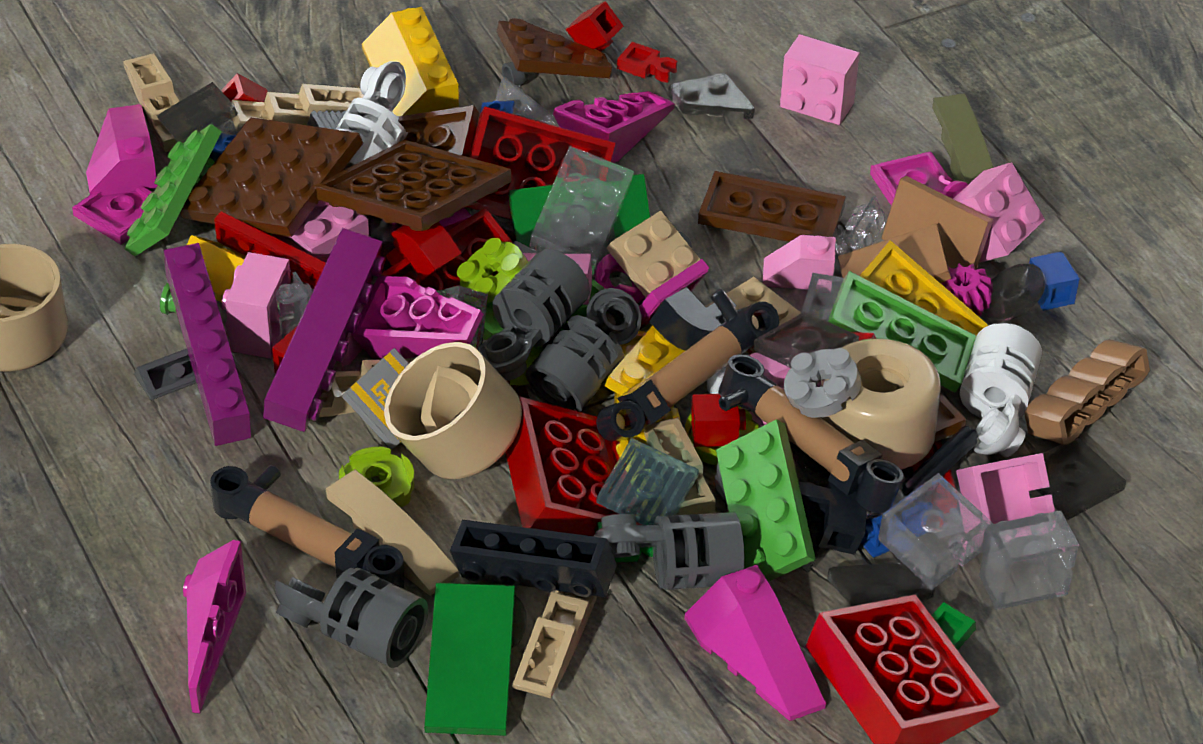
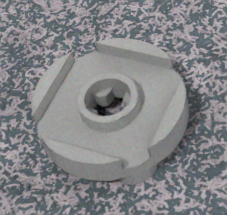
(816, 366)

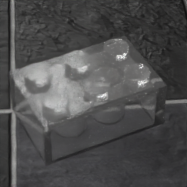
(582, 206)

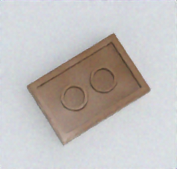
(960, 227)
(921, 245)

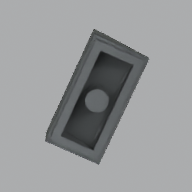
(166, 374)

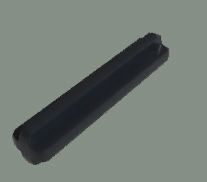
(942, 459)

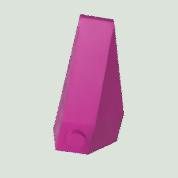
(615, 121)
(412, 319)
(751, 633)

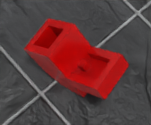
(424, 249)

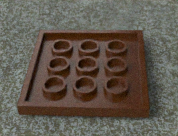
(271, 174)
(413, 184)

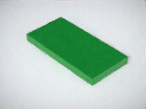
(528, 203)
(470, 659)

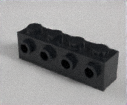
(533, 558)

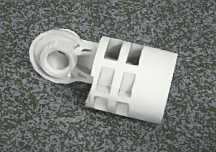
(372, 114)
(1000, 385)

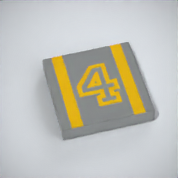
(371, 391)

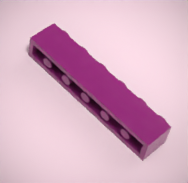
(323, 331)
(207, 344)

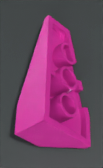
(122, 153)
(213, 604)

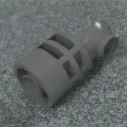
(534, 309)
(585, 351)
(686, 548)
(359, 613)

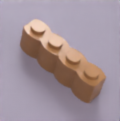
(1087, 391)

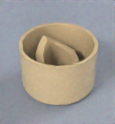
(30, 307)
(895, 401)
(453, 411)

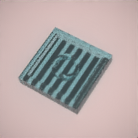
(647, 483)

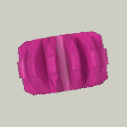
(970, 287)

